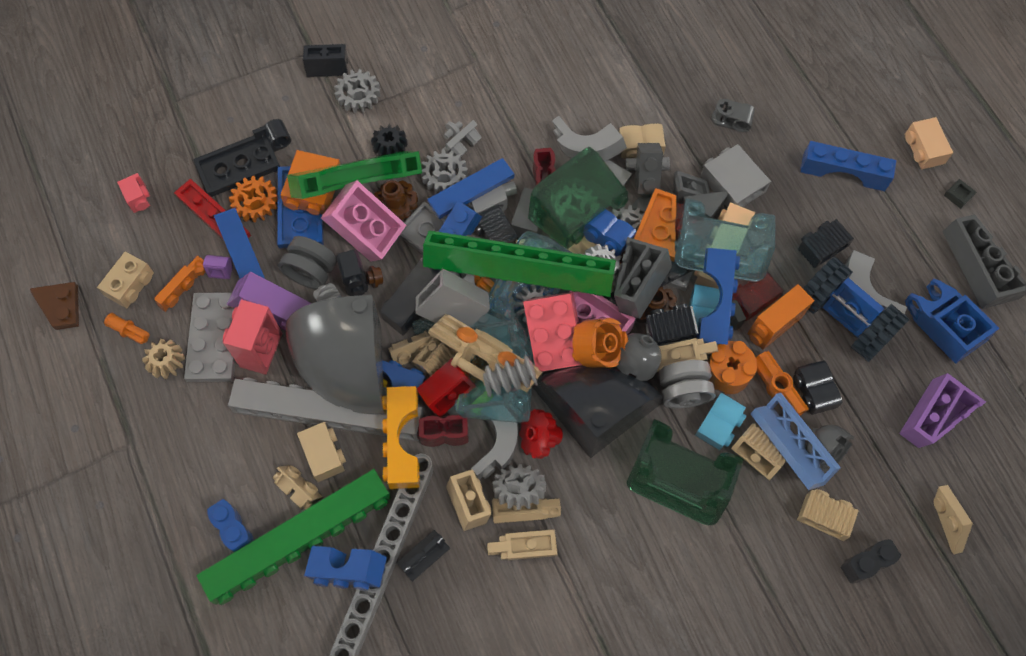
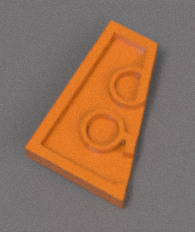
(659, 222)

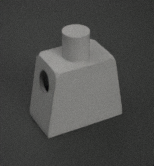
(494, 197)

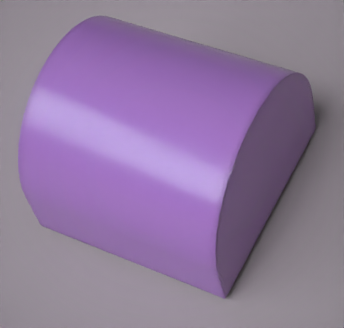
(218, 266)

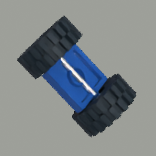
(854, 308)

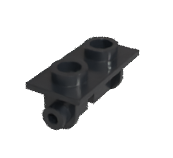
(423, 555)

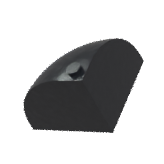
(596, 402)

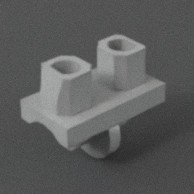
(468, 133)

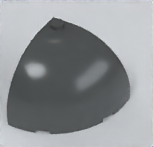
(340, 351)

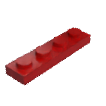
(201, 204)

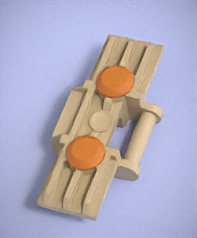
(472, 343)

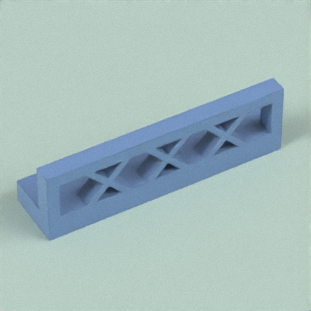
(793, 446)

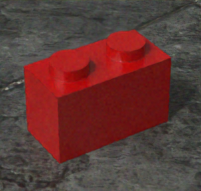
(444, 387)

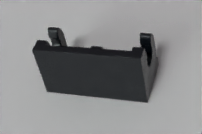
(325, 60)

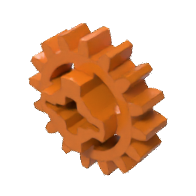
(254, 199)

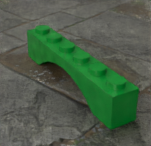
(335, 177)

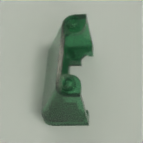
(575, 197)
(683, 477)

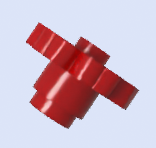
(540, 434)

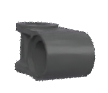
(735, 115)

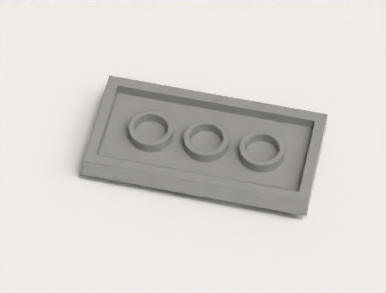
(206, 354)

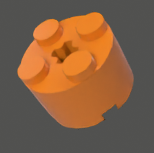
(598, 342)
(741, 368)

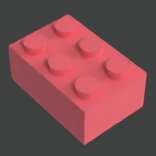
(552, 330)
(252, 336)

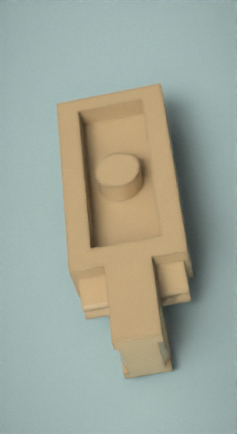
(686, 350)
(545, 509)
(524, 545)

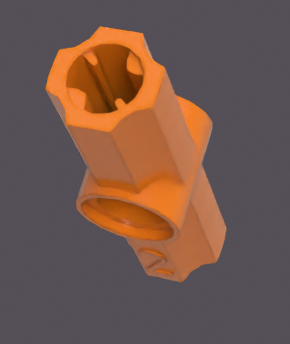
(771, 373)

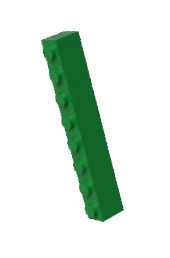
(518, 263)
(293, 537)

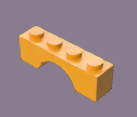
(401, 407)

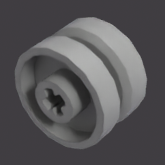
(686, 384)

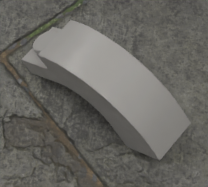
(606, 142)
(861, 267)
(502, 451)

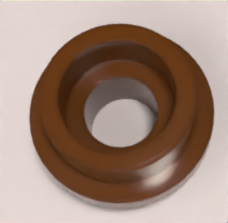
(374, 276)

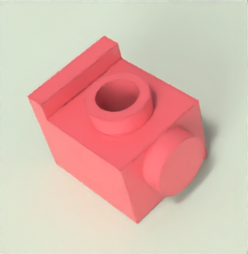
(135, 192)

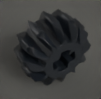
(389, 140)

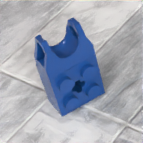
(951, 320)

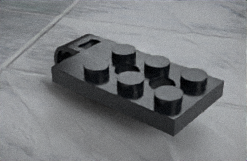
(256, 149)

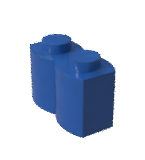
(609, 231)
(229, 522)

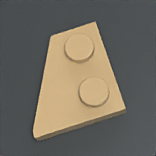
(953, 519)

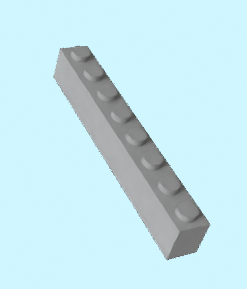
(307, 407)

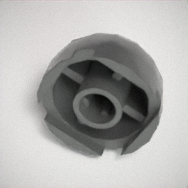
(640, 357)
(835, 441)

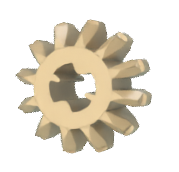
(163, 358)

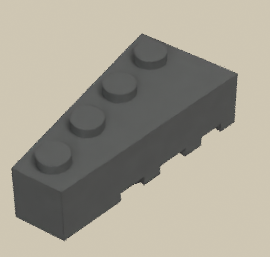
(984, 263)

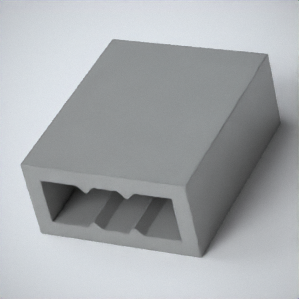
(737, 175)
(452, 297)

